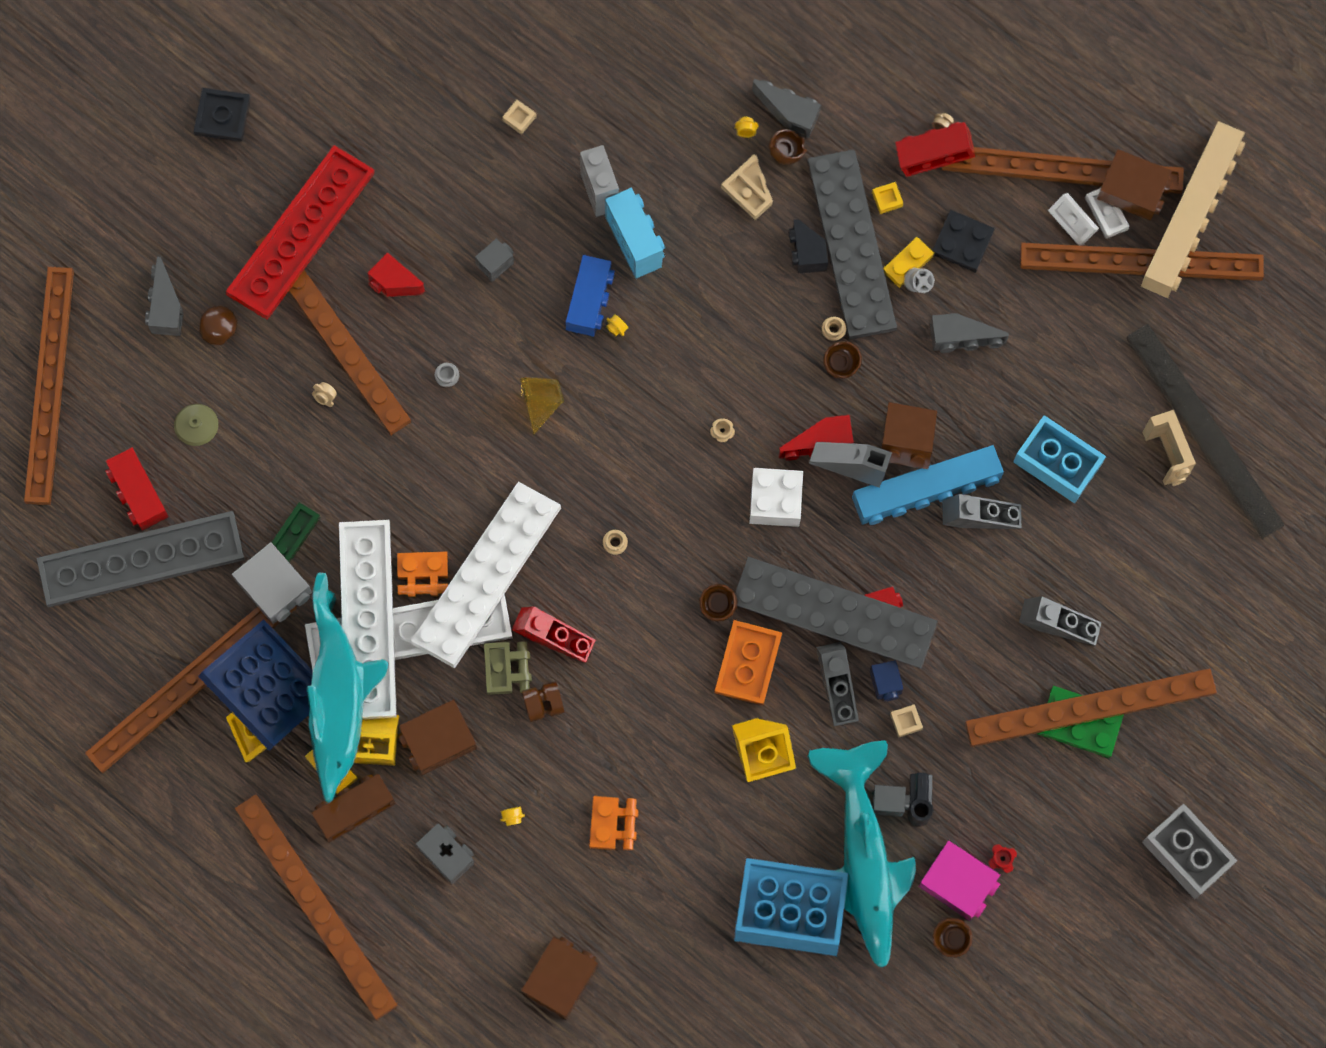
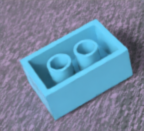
(634, 232)
(1059, 459)

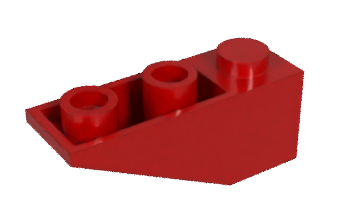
(829, 429)
(553, 633)

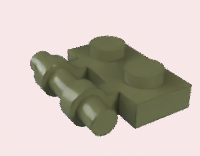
(498, 667)

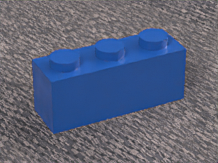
(589, 296)

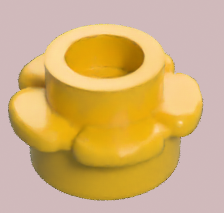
(746, 127)
(616, 325)
(512, 816)

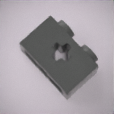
(450, 867)

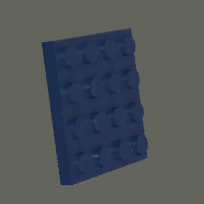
(262, 684)

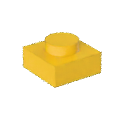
(887, 197)

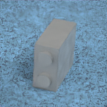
(597, 177)
(272, 583)

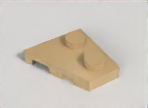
(749, 188)

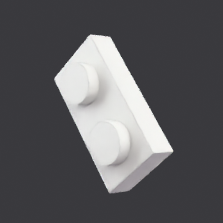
(1108, 217)
(1073, 219)

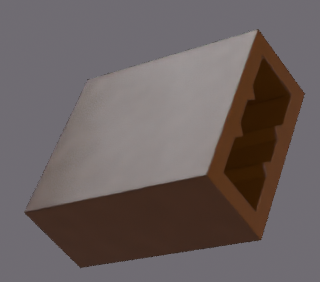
(1135, 185)
(909, 434)
(436, 737)
(560, 977)

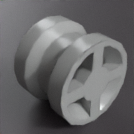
(924, 277)

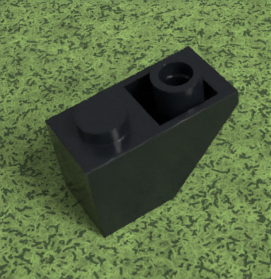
(810, 249)

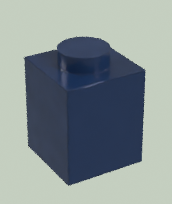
(886, 681)

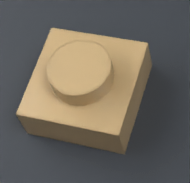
(519, 117)
(906, 721)

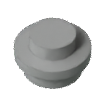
(446, 375)

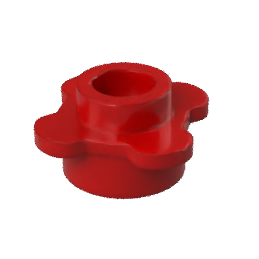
(999, 851)

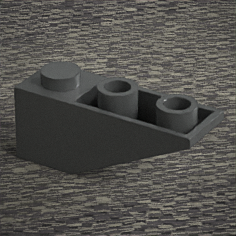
(789, 109)
(165, 310)
(957, 332)
(852, 460)
(980, 513)
(1059, 620)
(837, 683)

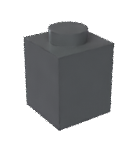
(495, 259)
(890, 800)

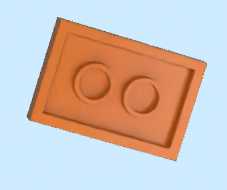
(748, 662)

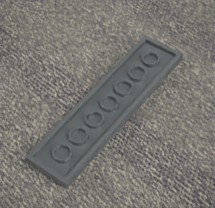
(852, 244)
(140, 559)
(835, 612)

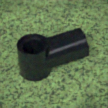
(920, 797)

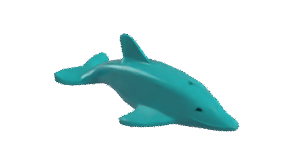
(336, 694)
(872, 881)

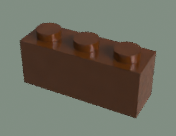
(353, 807)

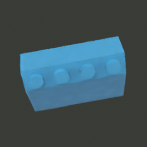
(791, 907)

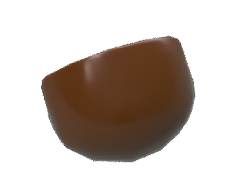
(786, 147)
(217, 325)
(842, 360)
(717, 602)
(952, 937)

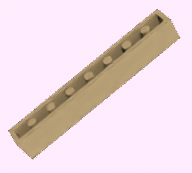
(1192, 210)

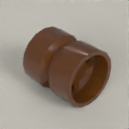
(533, 701)

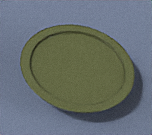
(196, 424)

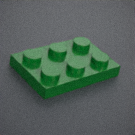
(1092, 736)

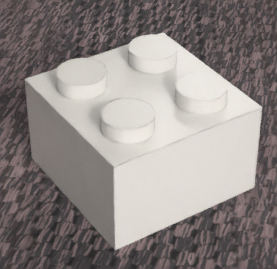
(776, 497)

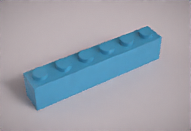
(928, 485)

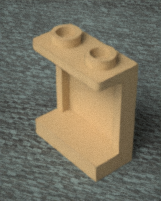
(1177, 449)

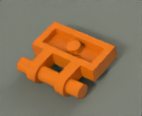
(422, 566)
(604, 823)

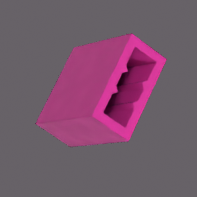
(960, 881)

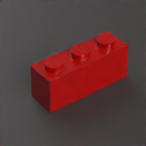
(935, 149)
(135, 489)

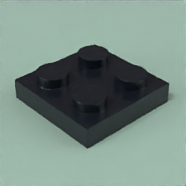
(222, 114)
(963, 241)

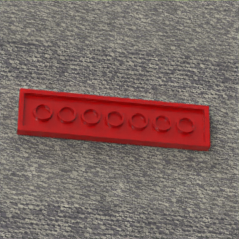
(300, 232)

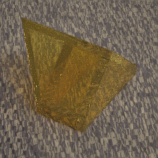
(541, 399)

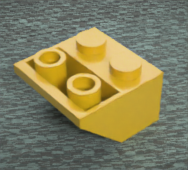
(378, 741)

